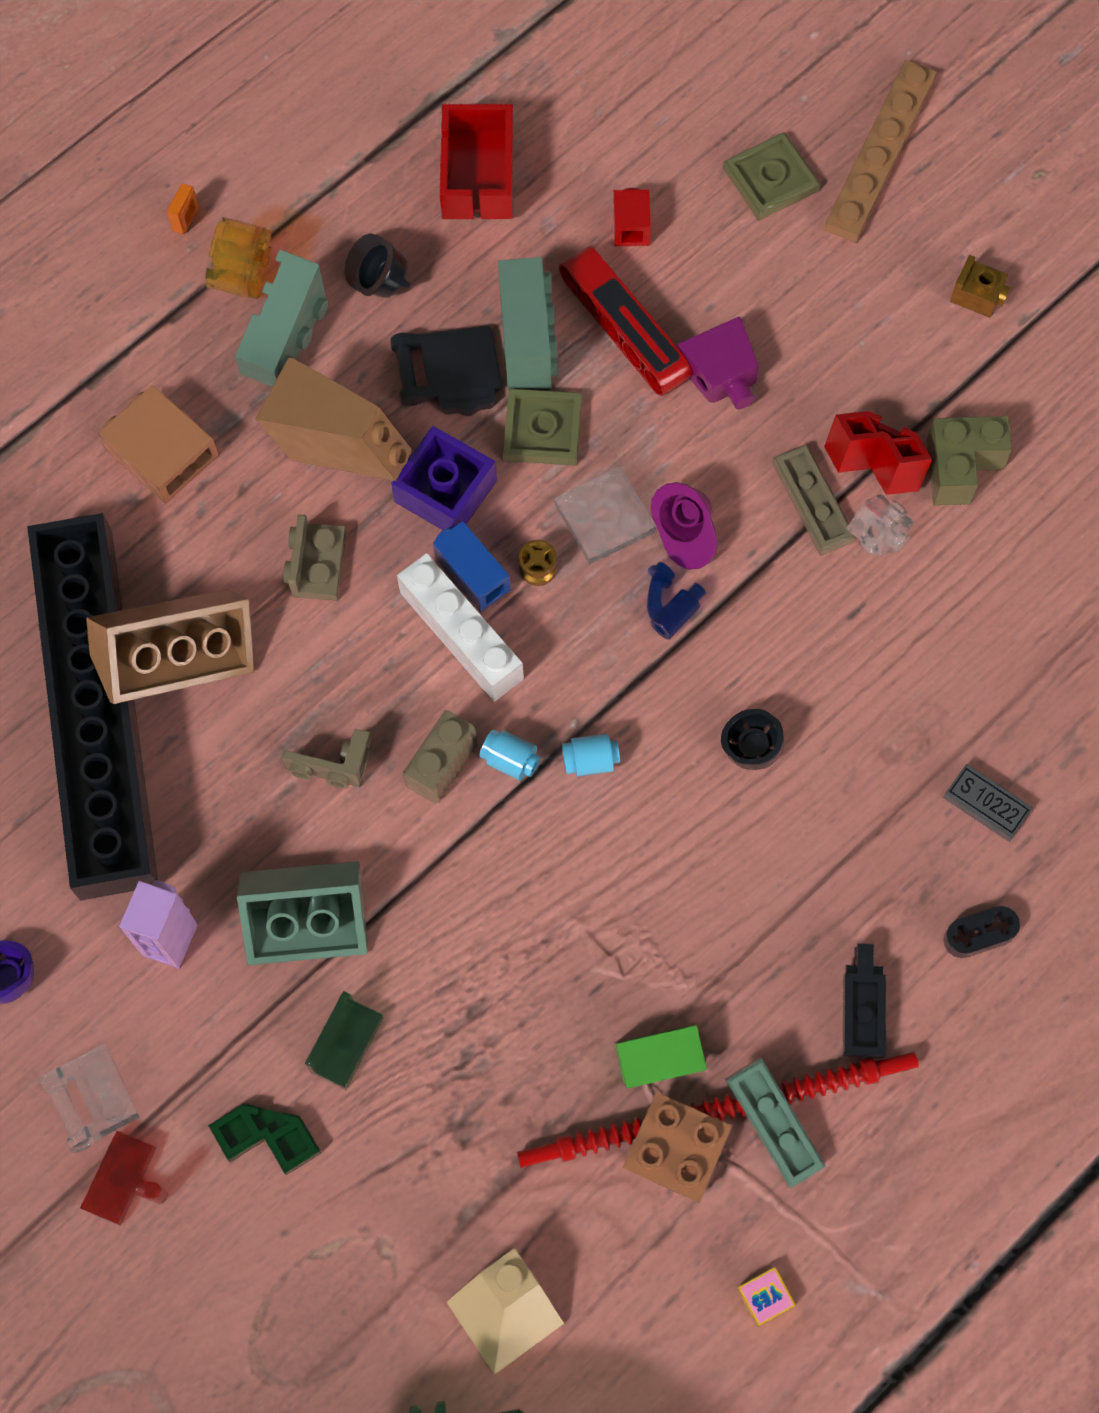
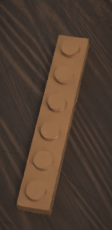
(880, 151)

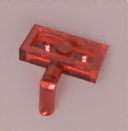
(121, 1179)

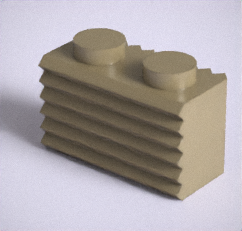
(440, 757)

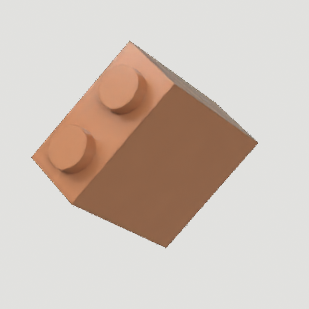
(158, 443)

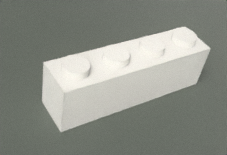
(460, 627)

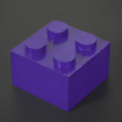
(444, 480)

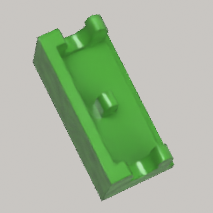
(660, 1056)

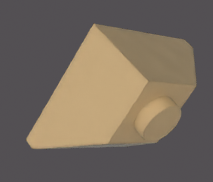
(505, 1311)

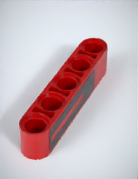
(625, 321)

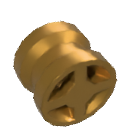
(537, 554)

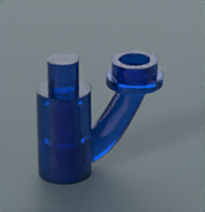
(678, 610)

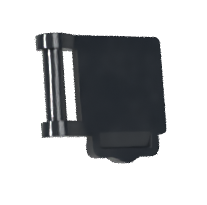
(458, 369)

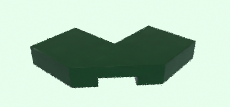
(251, 1125)

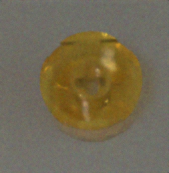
(237, 258)

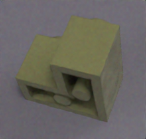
(961, 449)

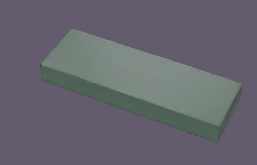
(775, 1122)

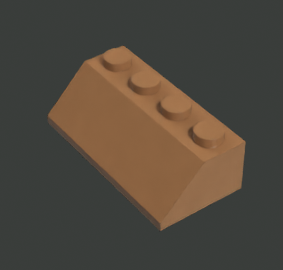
(171, 644)

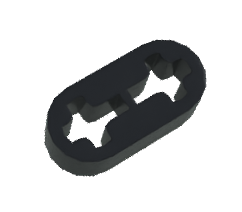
(984, 940)

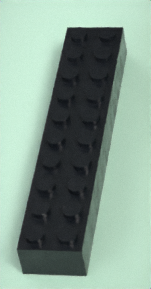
(92, 738)

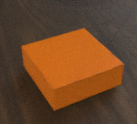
(183, 208)

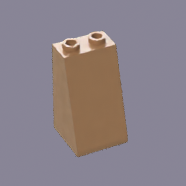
(330, 425)

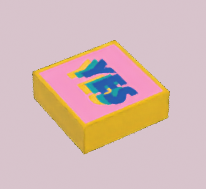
(766, 1296)

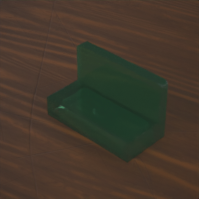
(343, 1041)

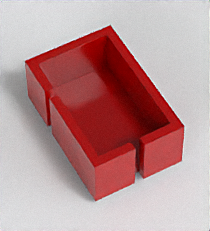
(477, 161)

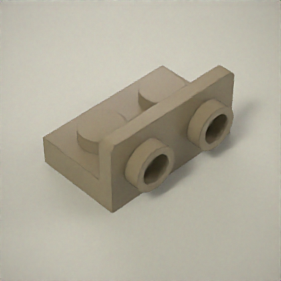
(315, 560)

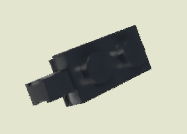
(864, 1006)

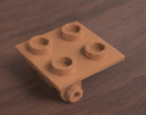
(677, 1147)

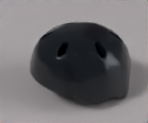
(753, 744)

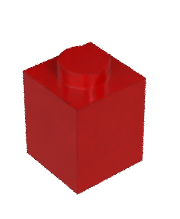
(631, 217)

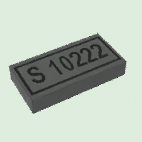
(987, 802)

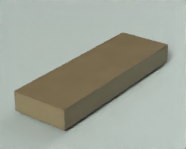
(813, 499)

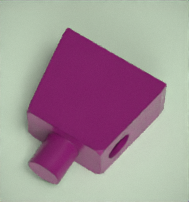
(723, 363)

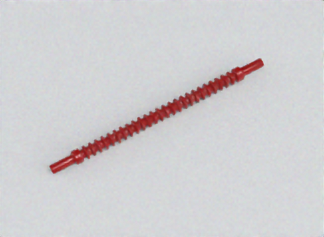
(866, 1071)

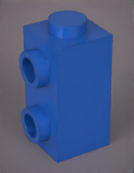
(471, 565)

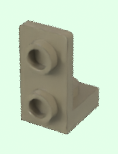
(353, 755)

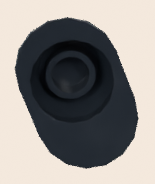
(375, 267)

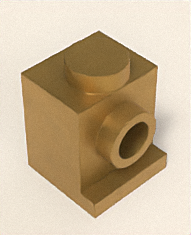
(980, 288)

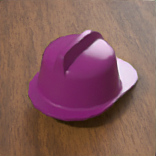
(685, 524)

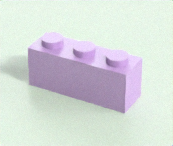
(159, 923)

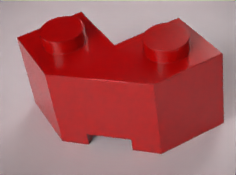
(864, 443)

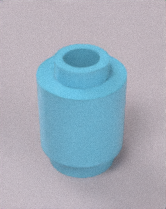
(510, 754)
(590, 755)

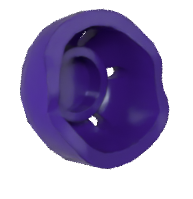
(14, 977)

